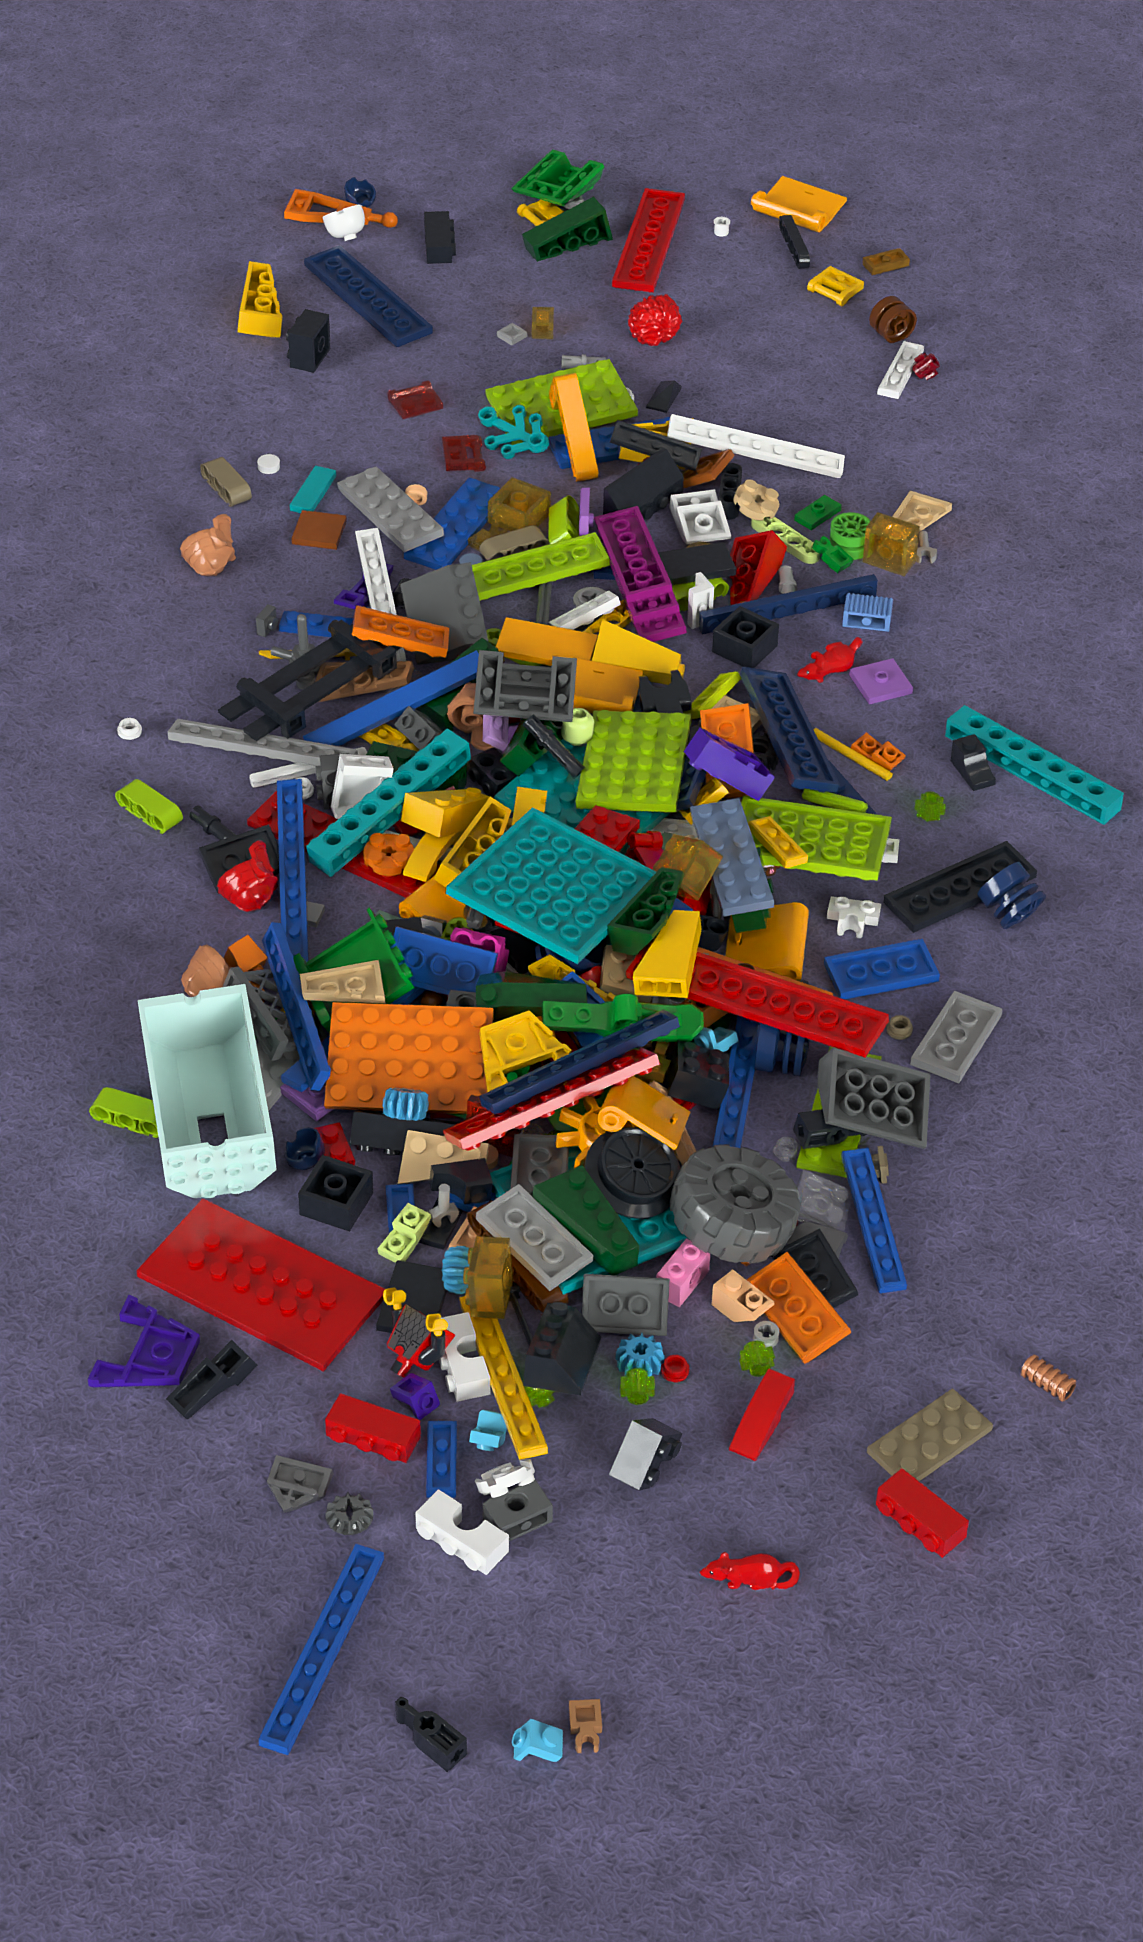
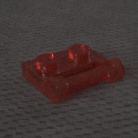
(415, 405)
(456, 455)

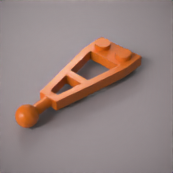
(302, 201)

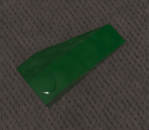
(645, 912)
(516, 993)

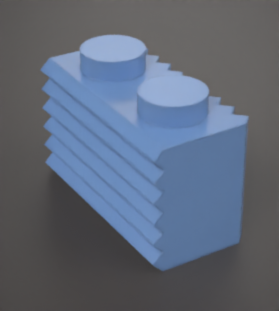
(867, 612)

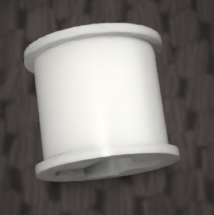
(721, 226)

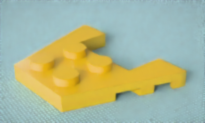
(516, 1044)

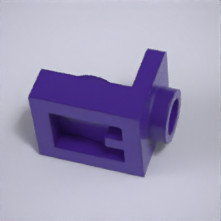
(417, 1393)

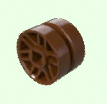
(892, 319)

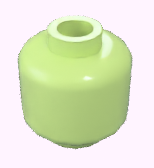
(580, 729)

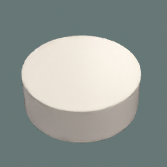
(268, 464)

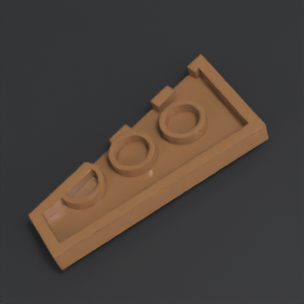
(366, 681)

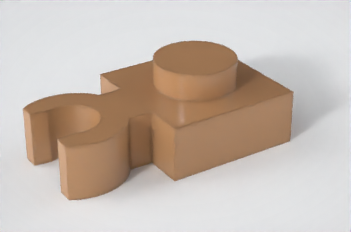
(585, 1722)

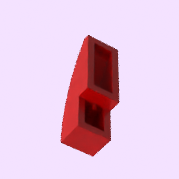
(762, 1414)

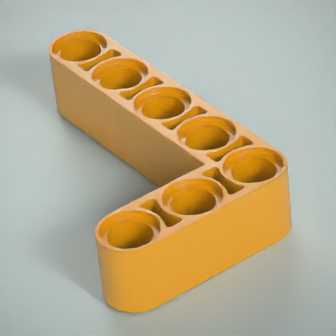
(567, 397)

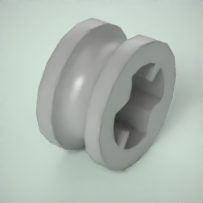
(766, 1326)

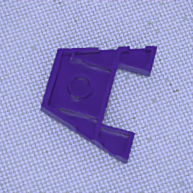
(159, 1355)

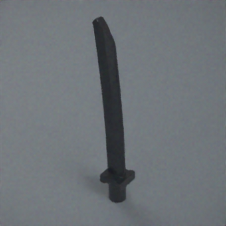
(514, 1295)

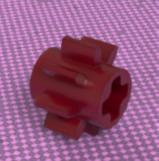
(926, 366)

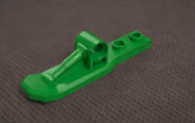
(618, 1014)

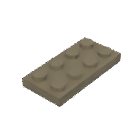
(930, 1436)

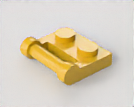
(543, 209)
(838, 281)

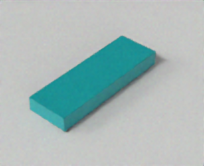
(313, 489)

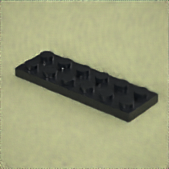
(952, 887)

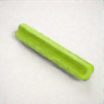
(834, 801)

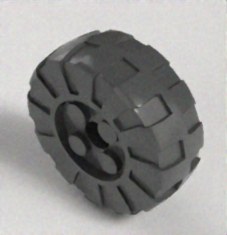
(735, 1204)

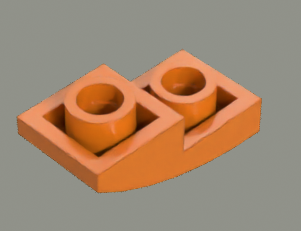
(884, 755)

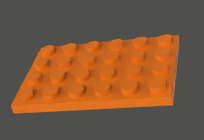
(405, 1048)

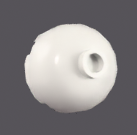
(345, 222)

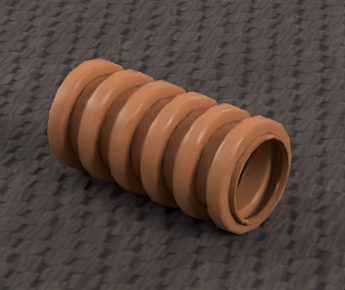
(1048, 1377)

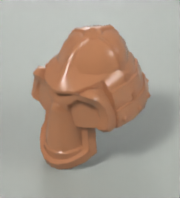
(210, 548)
(462, 717)
(204, 971)

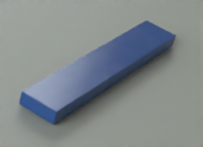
(873, 1220)

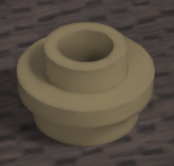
(899, 1027)

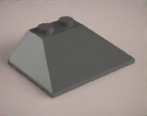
(525, 689)

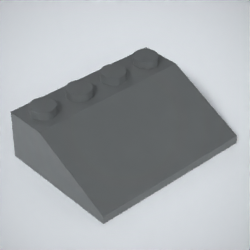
(448, 600)
(874, 1097)

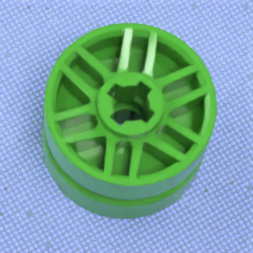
(849, 533)

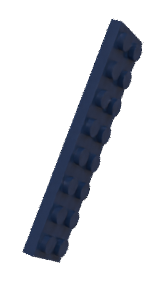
(368, 296)
(789, 730)

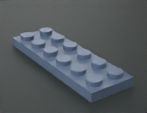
(740, 874)

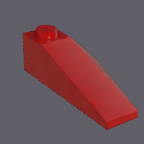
(756, 563)

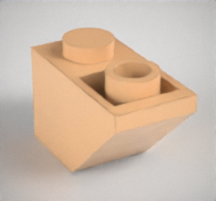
(739, 1298)

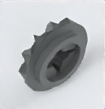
(338, 1519)

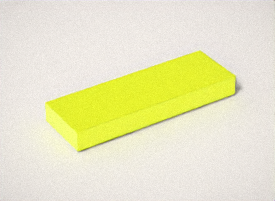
(713, 693)

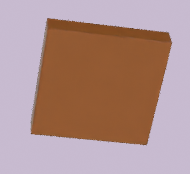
(708, 468)
(319, 529)

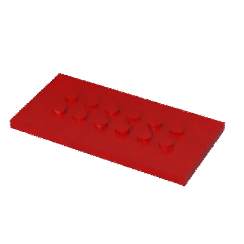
(262, 1284)

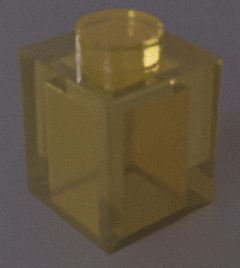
(542, 322)

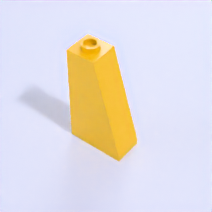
(632, 651)
(671, 958)

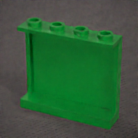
(364, 945)

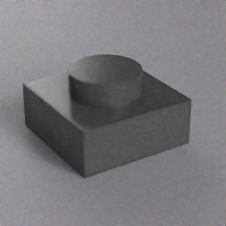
(266, 620)

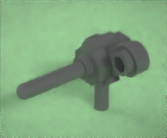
(299, 650)

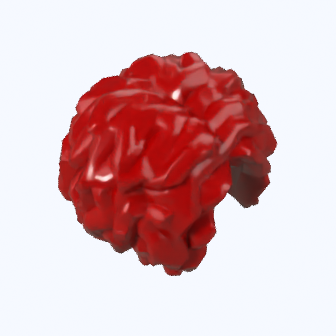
(654, 320)

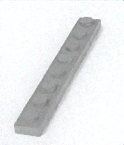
(236, 740)

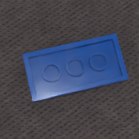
(443, 963)
(881, 969)

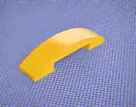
(426, 854)

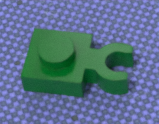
(834, 556)

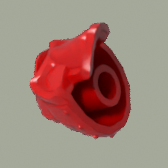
(250, 882)

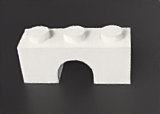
(465, 1376)
(477, 1547)

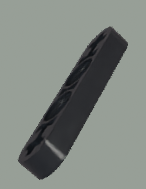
(795, 242)

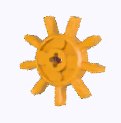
(587, 1127)

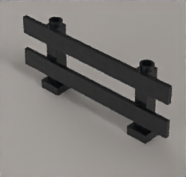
(291, 713)

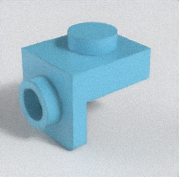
(716, 1039)
(489, 1431)
(538, 1740)

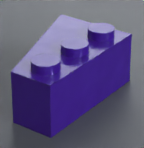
(729, 763)

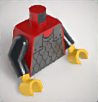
(414, 1336)

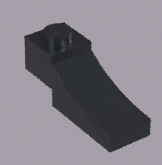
(211, 1378)

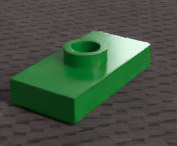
(817, 512)

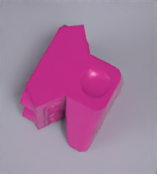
(483, 941)

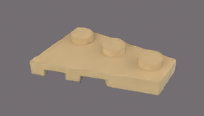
(922, 509)
(345, 984)
(428, 1149)

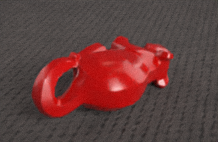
(836, 659)
(756, 1570)

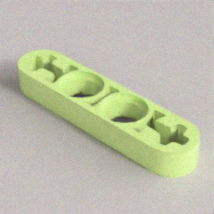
(802, 551)

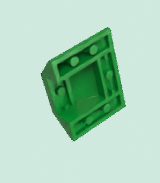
(558, 180)

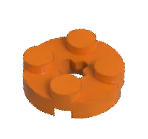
(379, 845)

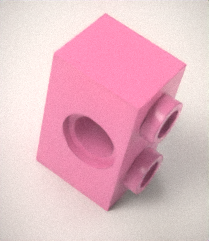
(685, 1271)

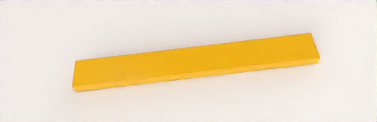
(507, 1387)

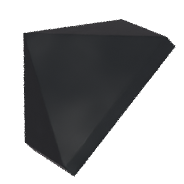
(664, 396)

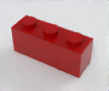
(372, 1428)
(921, 1513)

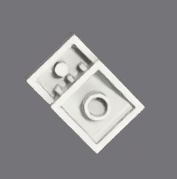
(699, 517)

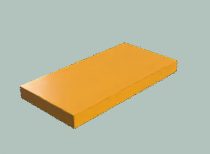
(541, 642)

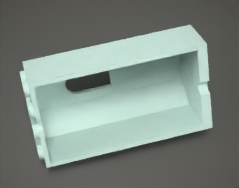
(207, 1067)

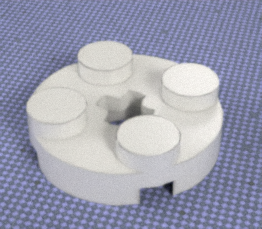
(499, 1478)

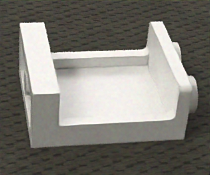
(356, 778)

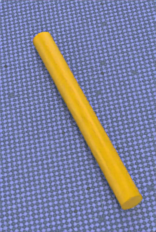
(853, 755)

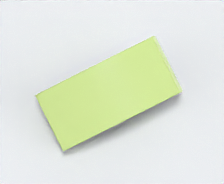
(406, 1233)

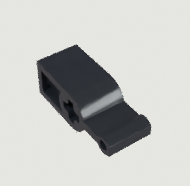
(815, 1132)
(432, 1735)

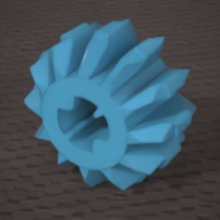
(405, 1104)
(453, 1269)
(640, 1353)

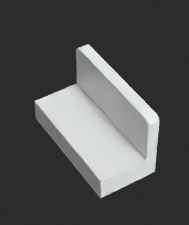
(699, 600)

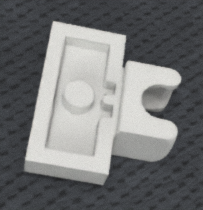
(853, 914)

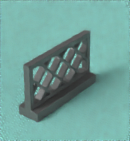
(266, 1029)

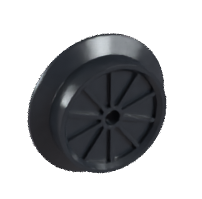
(633, 1171)

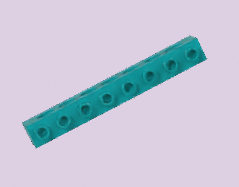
(1038, 766)
(385, 803)

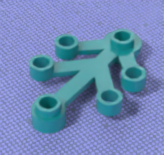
(535, 442)

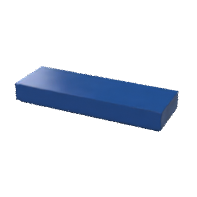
(441, 1457)

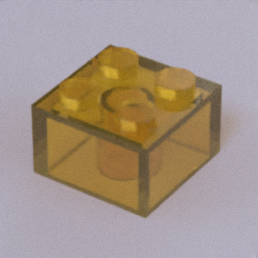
(519, 505)
(891, 544)
(694, 859)
(489, 1277)

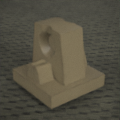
(881, 1164)

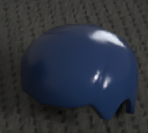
(359, 192)
(305, 1149)

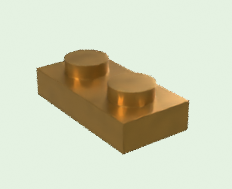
(886, 261)

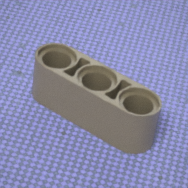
(226, 481)
(513, 542)

